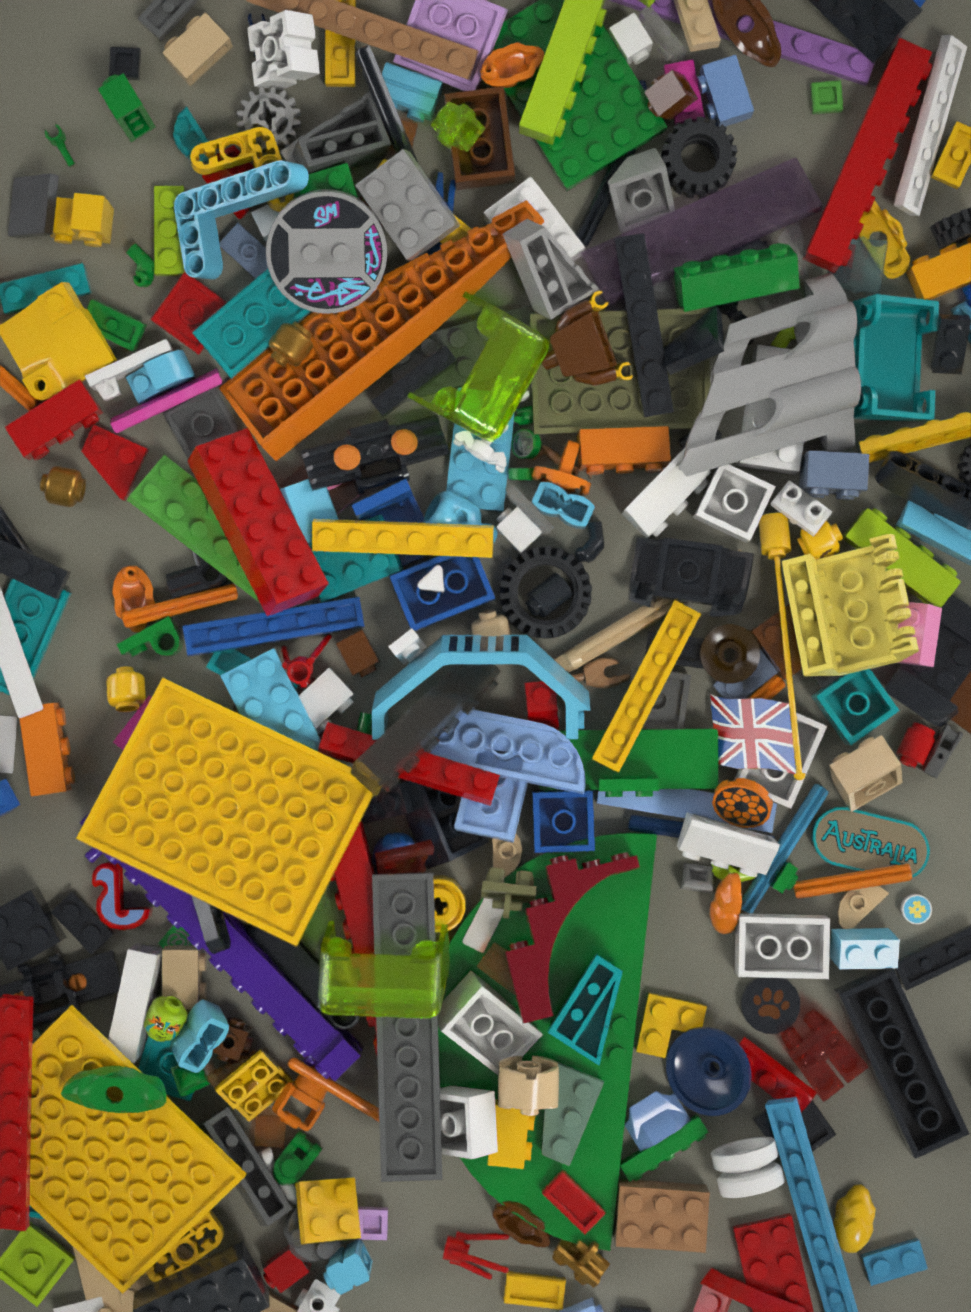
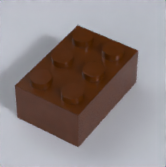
(490, 157)

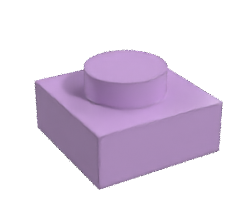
(373, 1223)

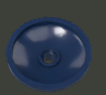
(698, 1081)

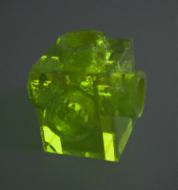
(457, 126)

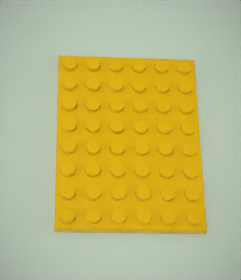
(227, 811)
(111, 1180)

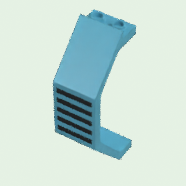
(484, 650)

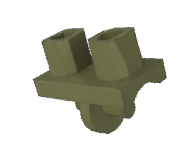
(507, 895)

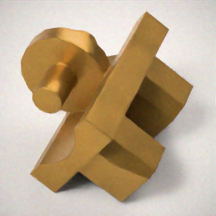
(583, 1260)

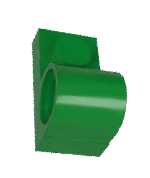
(137, 643)

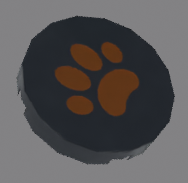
(770, 1004)

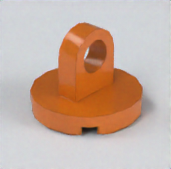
(562, 476)

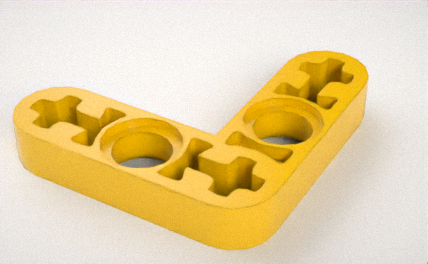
(249, 153)
(209, 1221)

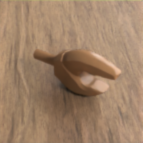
(594, 674)

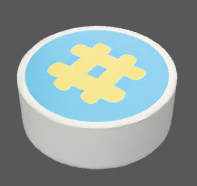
(916, 909)

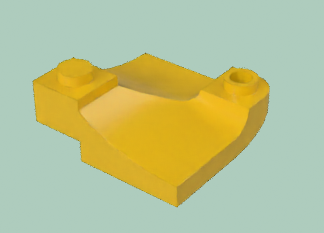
(55, 342)

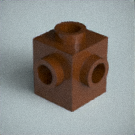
(240, 1033)

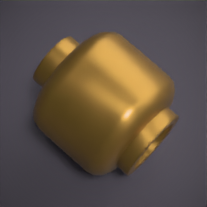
(290, 344)
(63, 486)

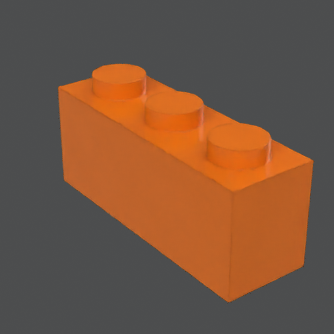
(623, 449)
(47, 751)

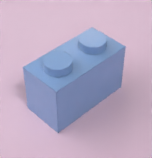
(725, 91)

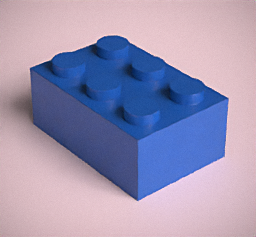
(464, 589)

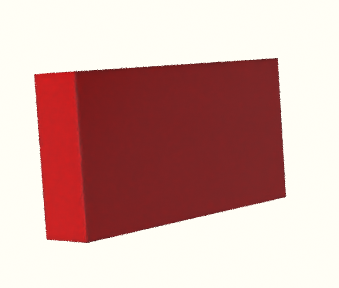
(573, 1202)

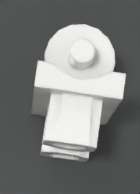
(801, 508)

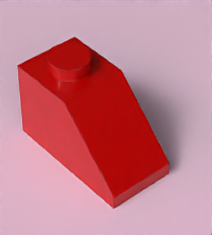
(541, 704)

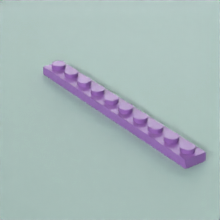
(795, 44)

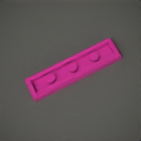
(166, 401)

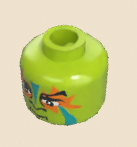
(165, 1018)

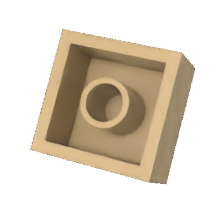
(866, 772)

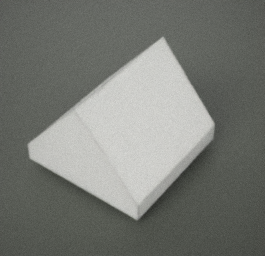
(433, 580)

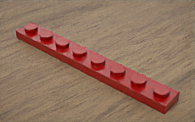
(15, 1110)

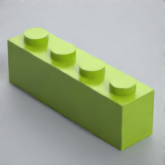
(921, 573)

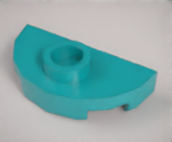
(188, 134)

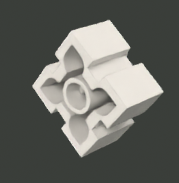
(283, 50)

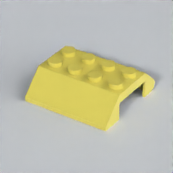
(849, 609)

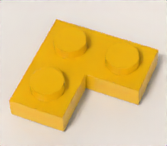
(955, 157)
(662, 1016)

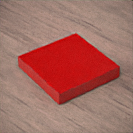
(186, 309)

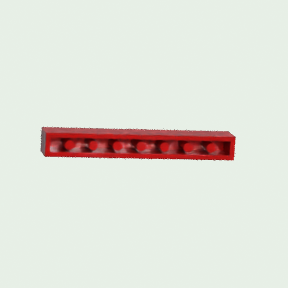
(867, 156)

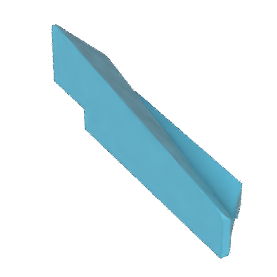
(936, 531)

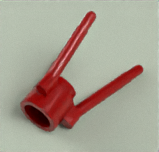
(301, 667)
(457, 1252)

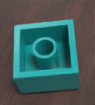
(855, 705)

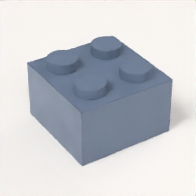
(834, 473)

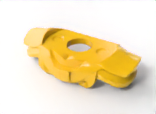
(897, 257)

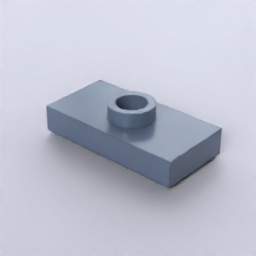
(245, 250)

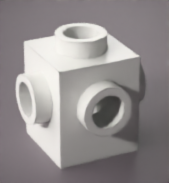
(320, 1294)

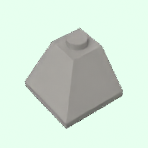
(640, 190)

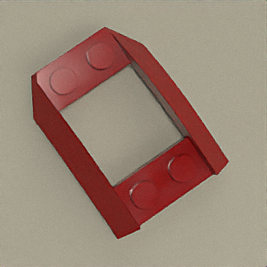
(720, 1290)

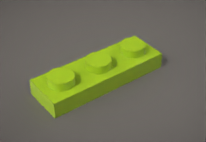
(167, 247)

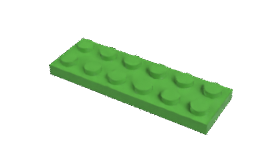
(180, 507)

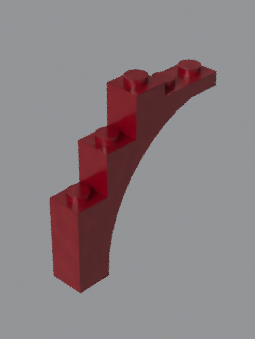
(530, 964)

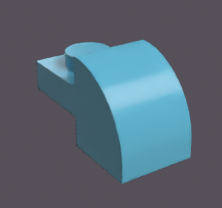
(160, 375)

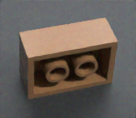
(661, 1215)

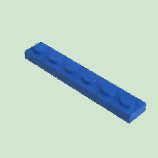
(282, 626)

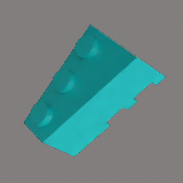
(588, 1010)

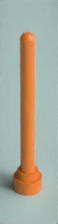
(334, 1088)

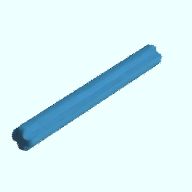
(787, 843)

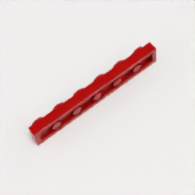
(430, 771)

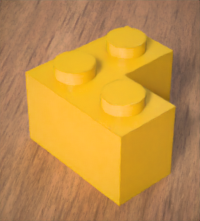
(83, 219)

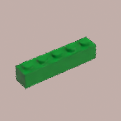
(649, 1159)

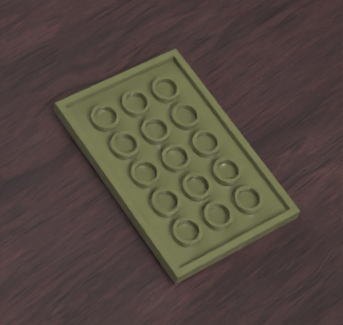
(568, 405)

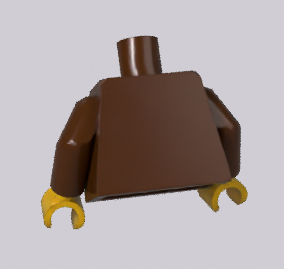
(583, 346)

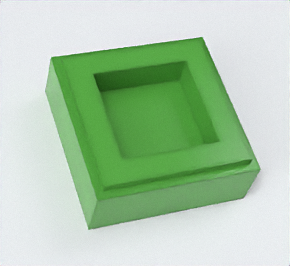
(826, 97)

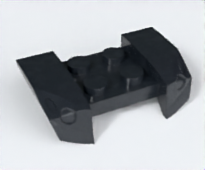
(690, 574)
(931, 688)

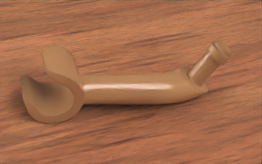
(555, 457)

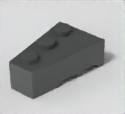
(349, 137)

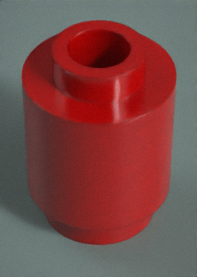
(915, 745)

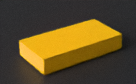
(534, 1290)

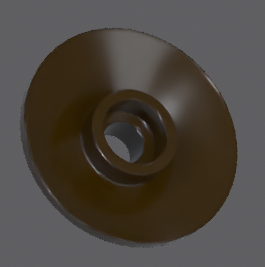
(746, 653)

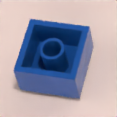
(561, 819)

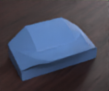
(655, 1119)

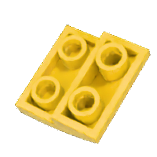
(254, 1085)

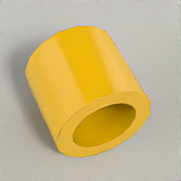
(452, 893)

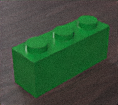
(126, 106)

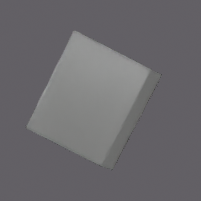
(697, 878)

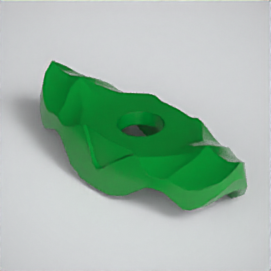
(139, 1090)

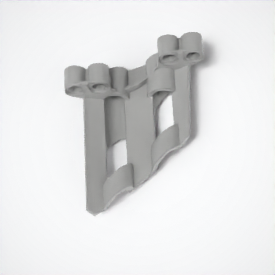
(810, 384)

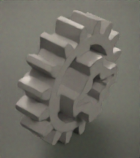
(279, 115)

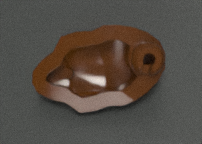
(518, 1228)

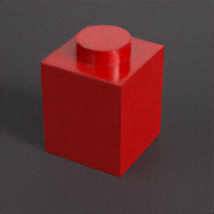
(284, 1270)

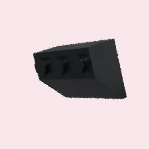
(435, 821)

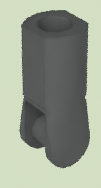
(938, 755)

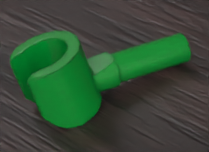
(59, 142)
(524, 415)

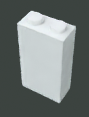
(134, 998)

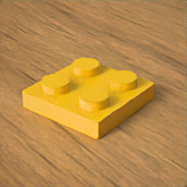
(327, 1210)

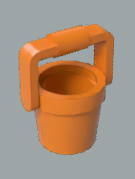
(307, 1093)

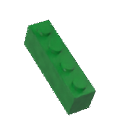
(736, 277)

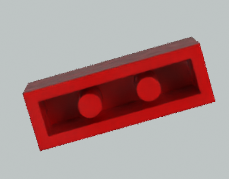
(54, 421)

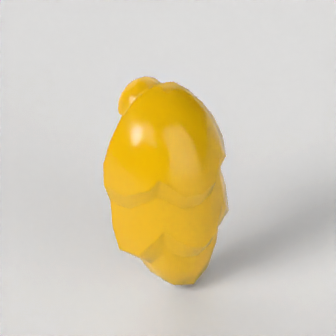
(854, 1219)

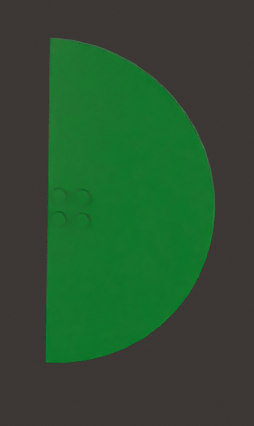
(604, 922)

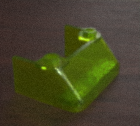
(497, 377)
(382, 982)

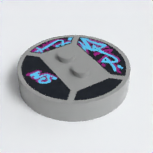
(326, 251)

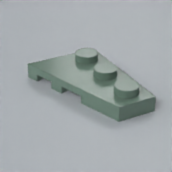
(567, 1122)

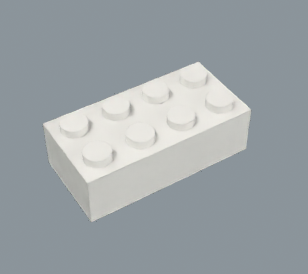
(758, 414)

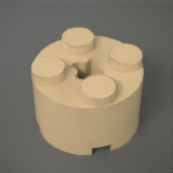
(528, 1084)

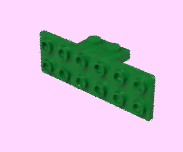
(655, 762)

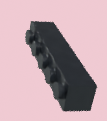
(414, 381)

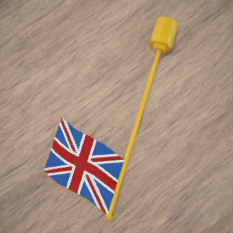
(761, 730)

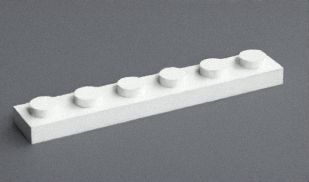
(930, 125)

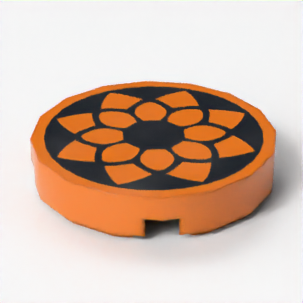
(742, 803)

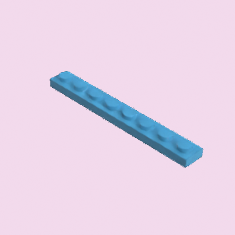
(810, 1205)

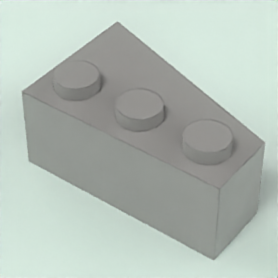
(546, 270)

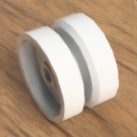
(747, 1167)

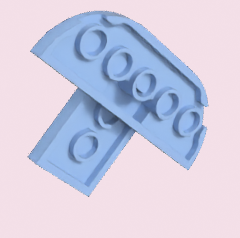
(517, 752)

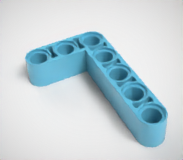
(199, 207)

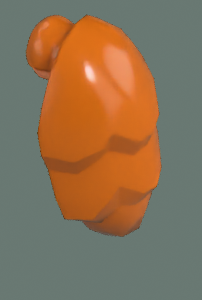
(511, 65)
(131, 591)
(726, 904)

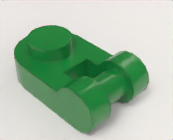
(288, 1167)

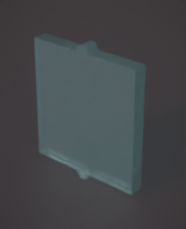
(864, 267)

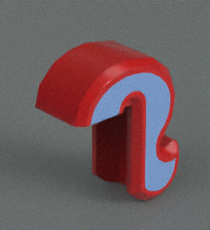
(111, 900)

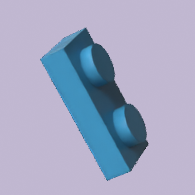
(894, 1261)

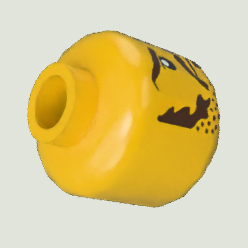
(824, 542)

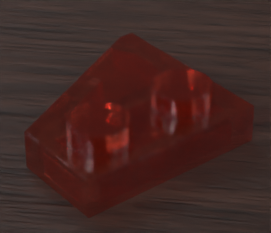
(404, 859)

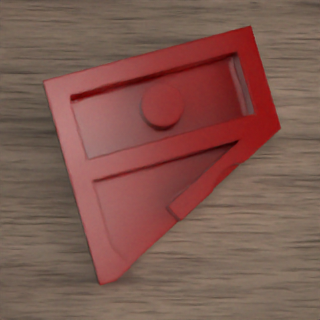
(114, 459)

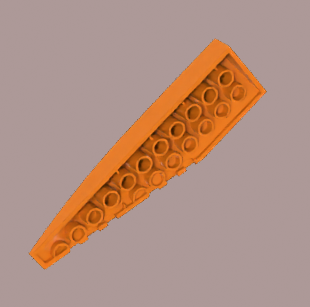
(368, 340)

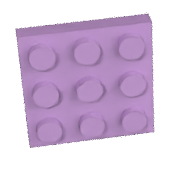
(460, 21)

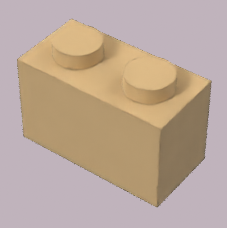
(197, 48)
(183, 974)

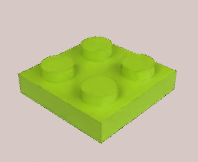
(34, 1264)

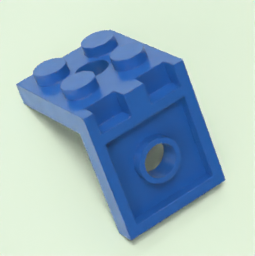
(395, 505)

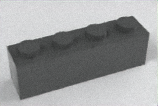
(258, 1185)

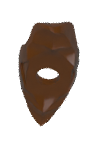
(758, 44)

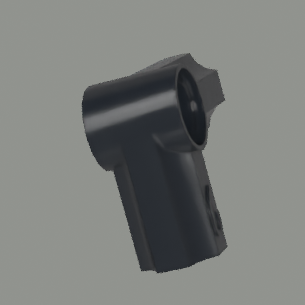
(192, 579)

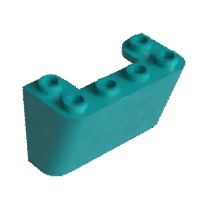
(890, 357)

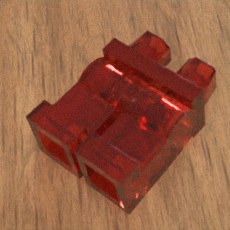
(817, 1046)

